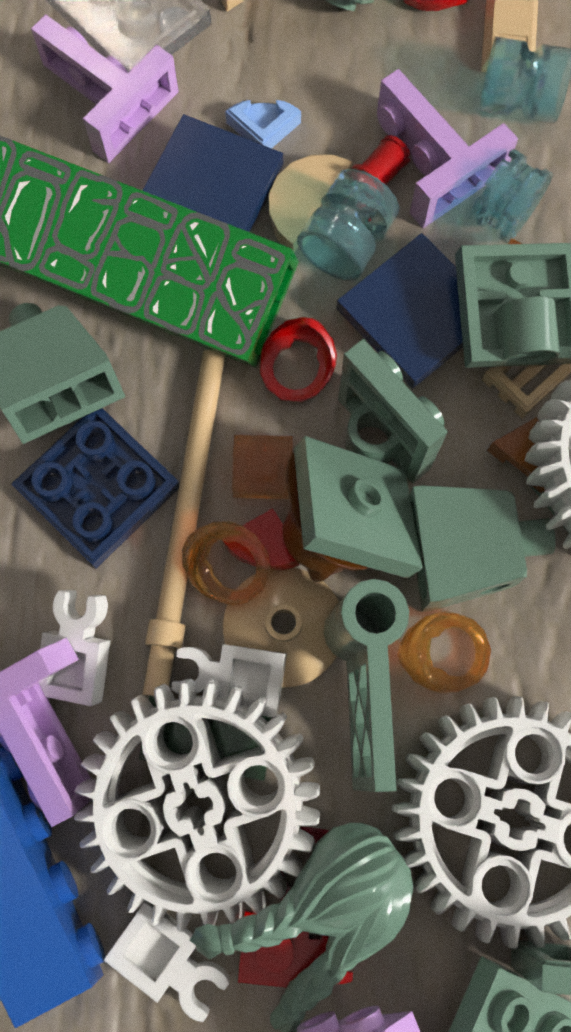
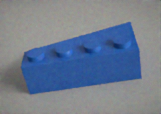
(42, 940)

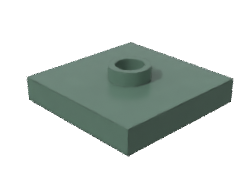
(355, 508)

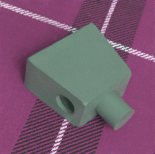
(51, 371)
(472, 543)

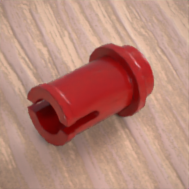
(386, 159)

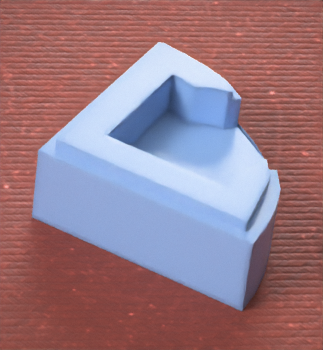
(263, 121)

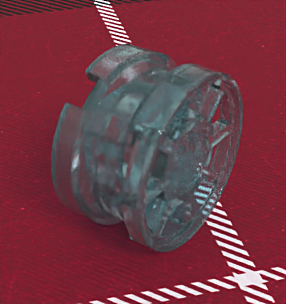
(510, 195)

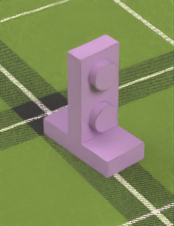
(122, 99)
(450, 165)
(37, 736)

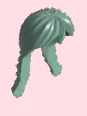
(347, 890)

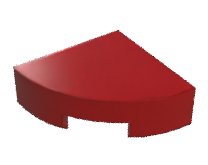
(269, 532)

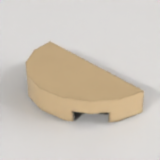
(299, 193)

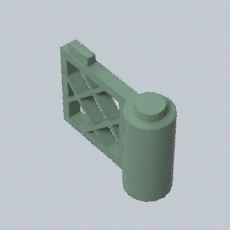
(359, 633)

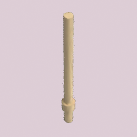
(166, 632)

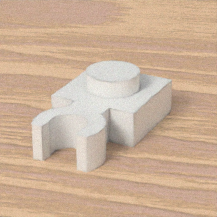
(254, 669)
(85, 678)
(159, 958)

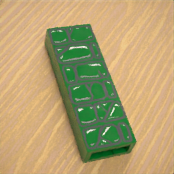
(140, 253)

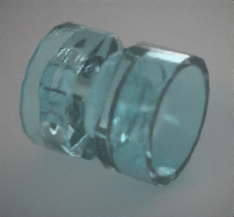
(526, 79)
(348, 224)

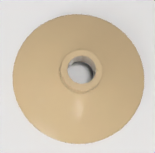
(308, 603)

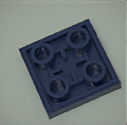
(215, 173)
(409, 309)
(96, 486)

